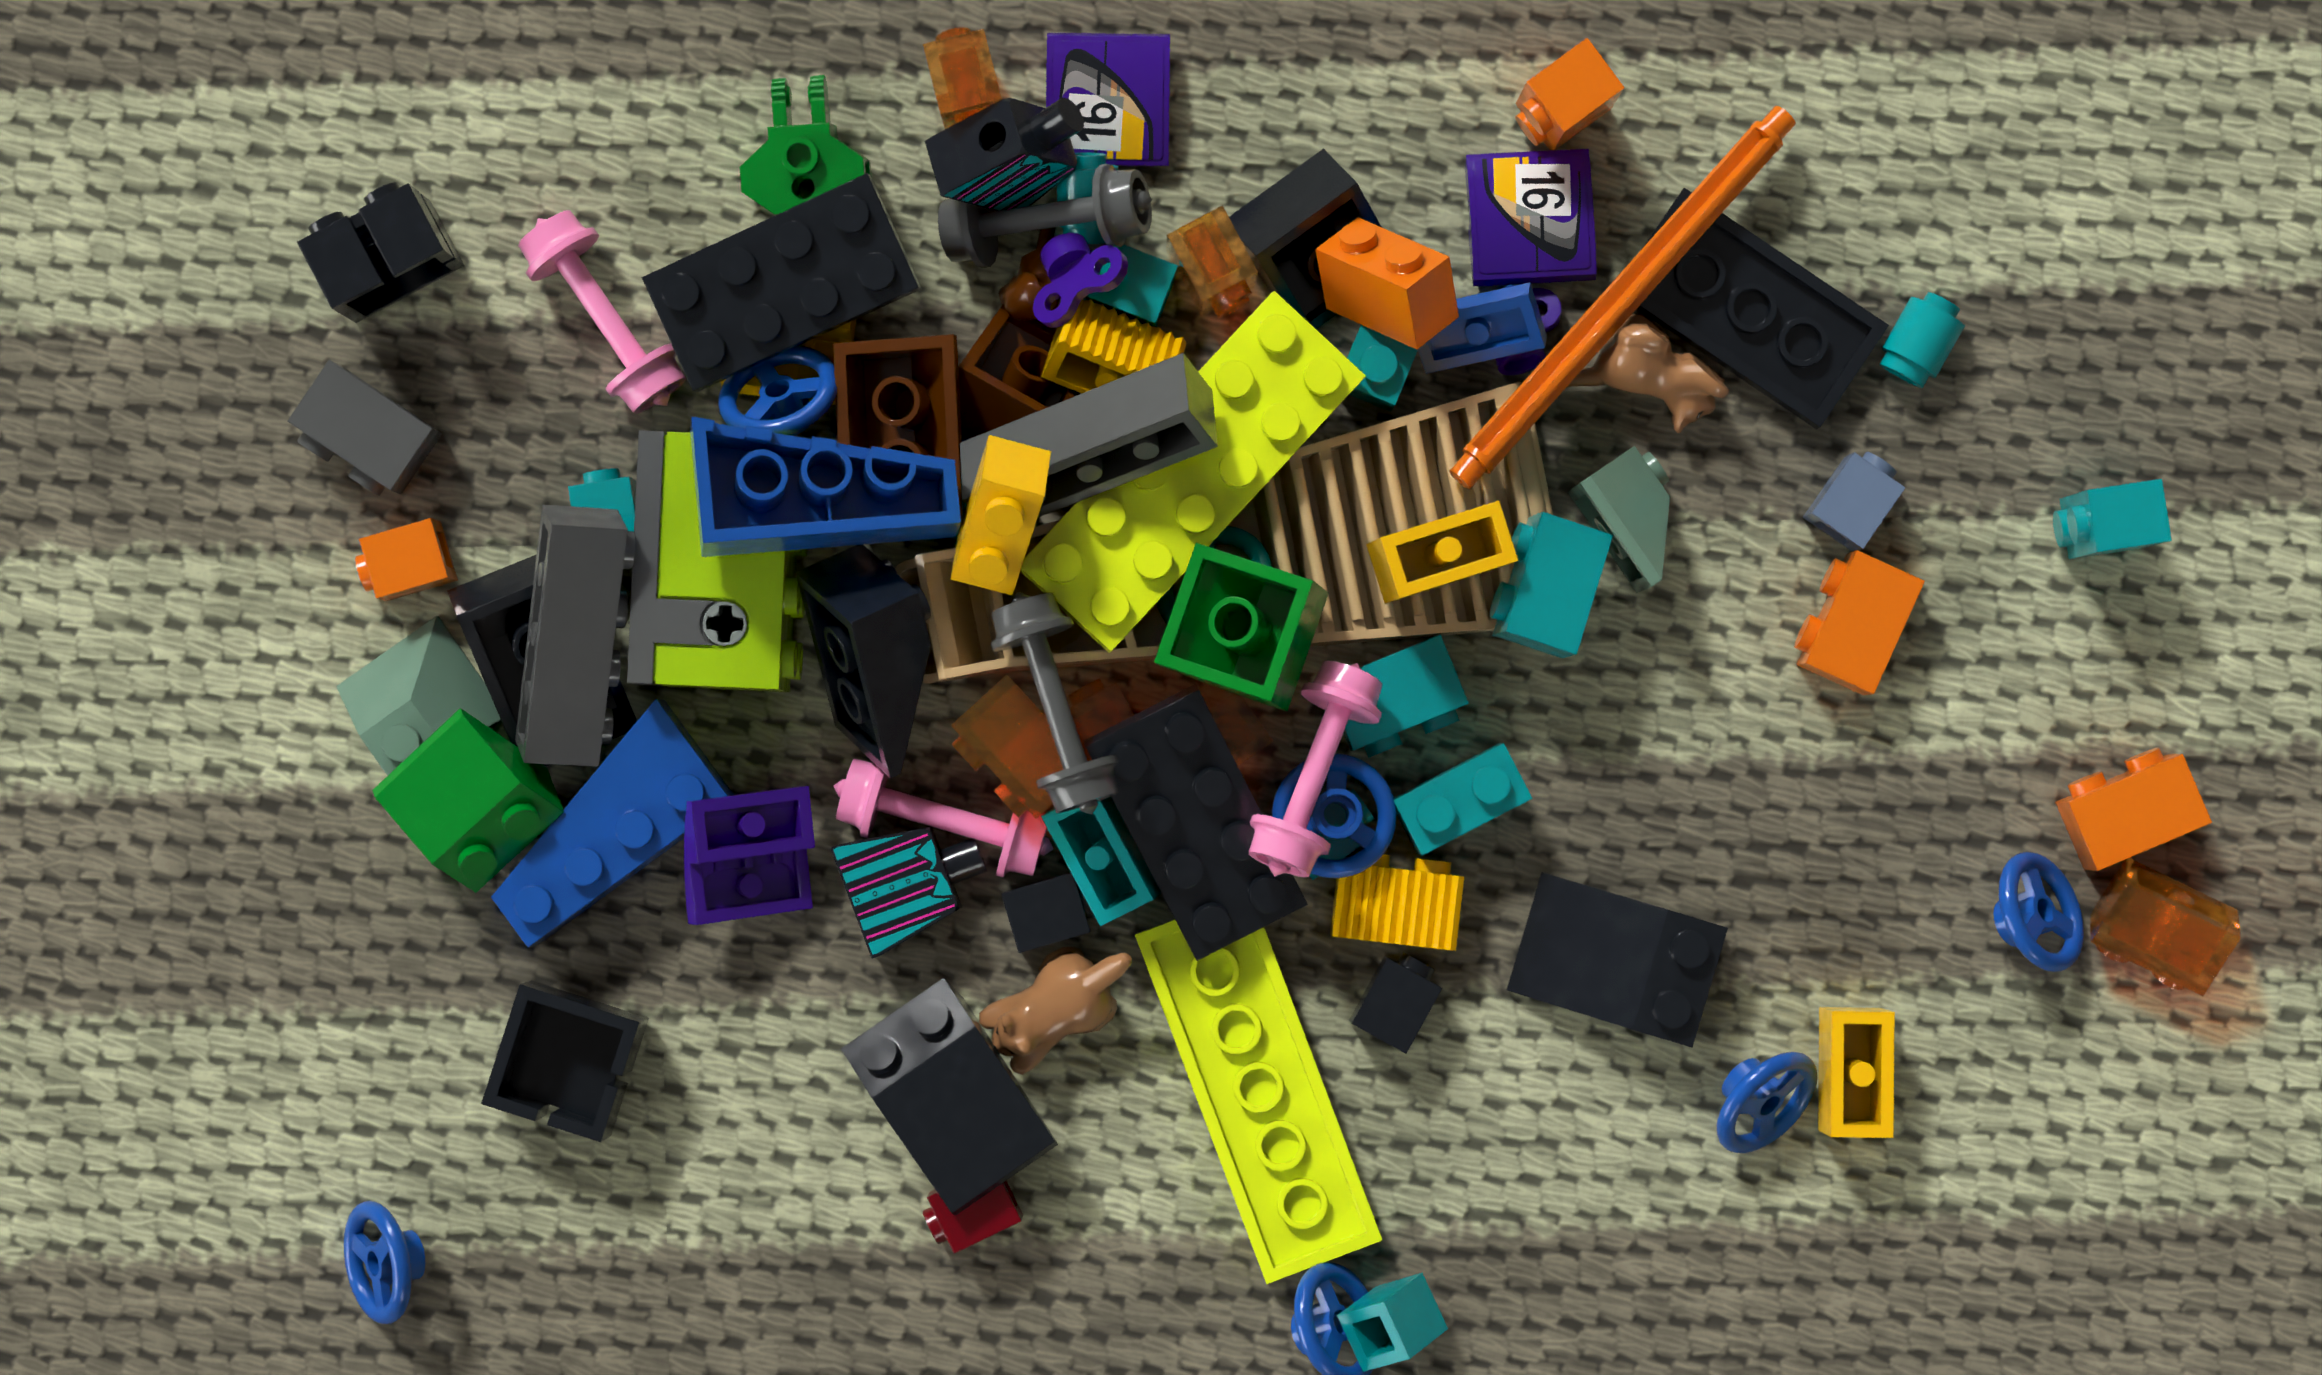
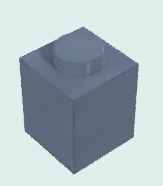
(1855, 500)

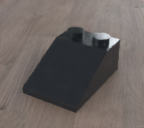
(495, 624)
(868, 649)
(1617, 959)
(949, 1096)

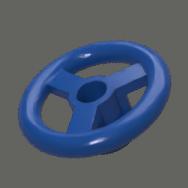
(782, 400)
(1373, 842)
(2031, 913)
(1758, 1092)
(390, 1261)
(1316, 1326)

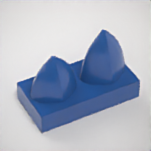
(1487, 329)

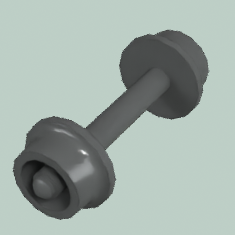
(1117, 204)
(1028, 624)

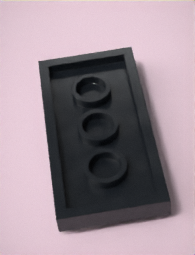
(781, 282)
(1764, 318)
(1193, 822)

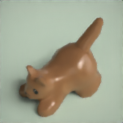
(1642, 362)
(1063, 1001)

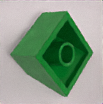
(1242, 626)
(469, 800)

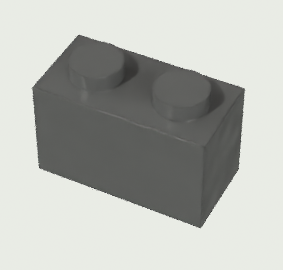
(364, 429)

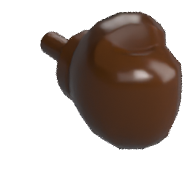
(1031, 278)

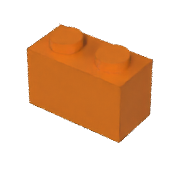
(1567, 96)
(1387, 283)
(1858, 621)
(2132, 810)

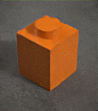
(405, 560)

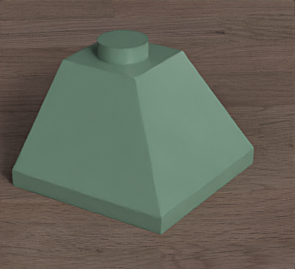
(1633, 506)
(413, 692)

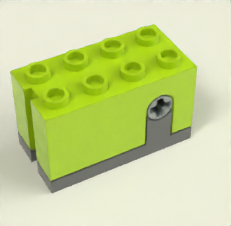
(686, 596)

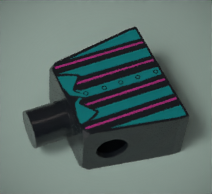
(1006, 153)
(903, 883)

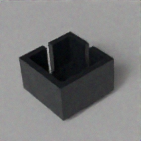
(379, 252)
(564, 1056)

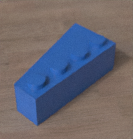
(805, 493)
(611, 827)

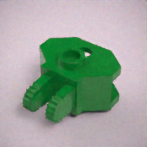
(799, 153)

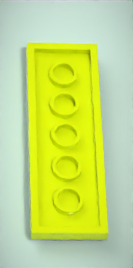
(1136, 540)
(1261, 1100)

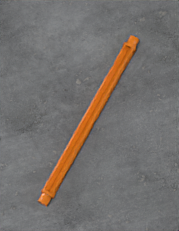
(1622, 297)

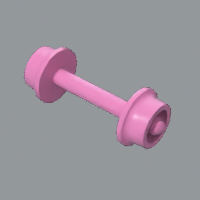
(557, 246)
(1344, 695)
(865, 794)

